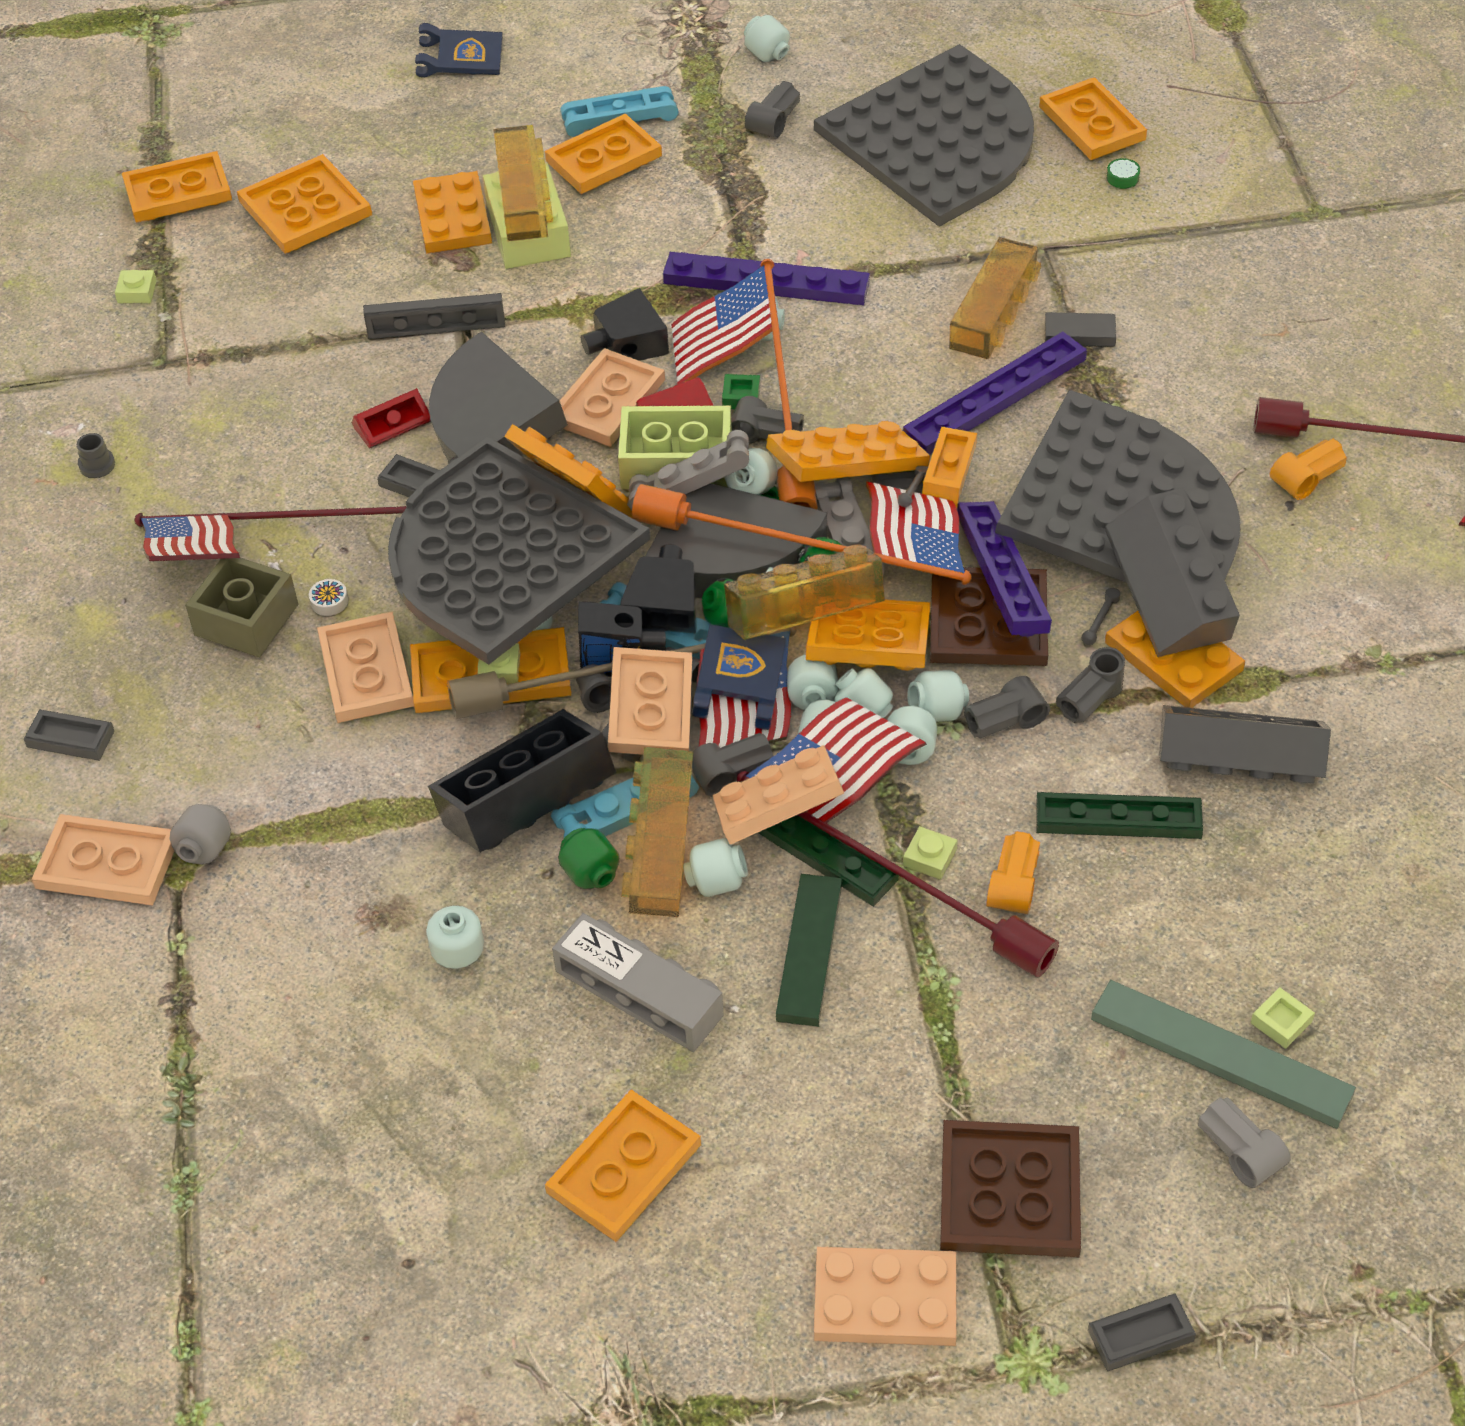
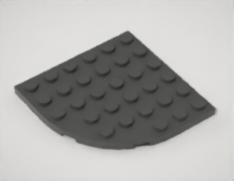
(938, 133)
(1096, 468)
(501, 548)

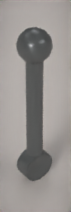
(905, 499)
(1112, 596)

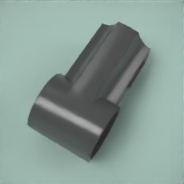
(771, 114)
(759, 421)
(1094, 685)
(1015, 704)
(720, 766)

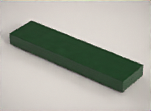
(1119, 815)
(832, 858)
(809, 950)

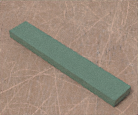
(1224, 1054)

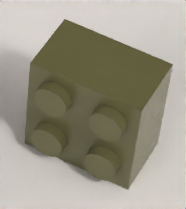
(242, 605)

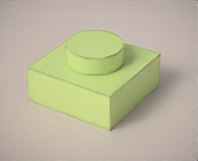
(135, 286)
(505, 665)
(930, 852)
(1282, 1017)

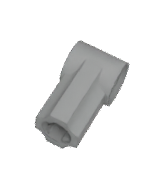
(1251, 1152)

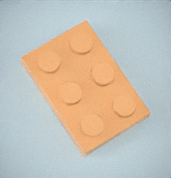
(597, 396)
(365, 667)
(649, 700)
(777, 794)
(104, 859)
(885, 1296)

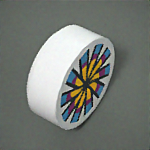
(328, 597)

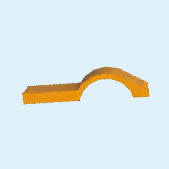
(949, 464)

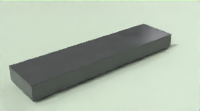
(434, 316)

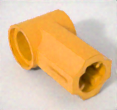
(1302, 473)
(1013, 881)

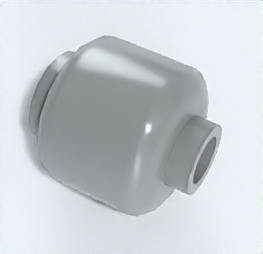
(200, 834)

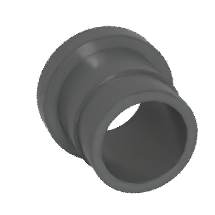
(94, 457)
(595, 691)

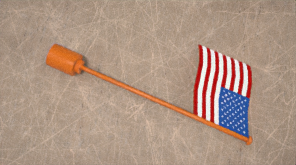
(728, 327)
(910, 537)

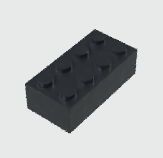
(522, 780)

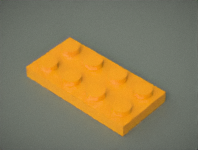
(847, 451)
(436, 662)

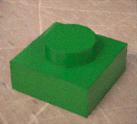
(739, 386)

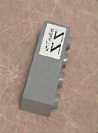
(639, 981)

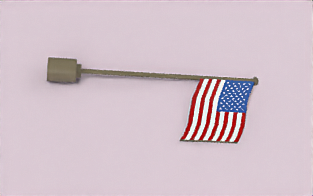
(727, 718)

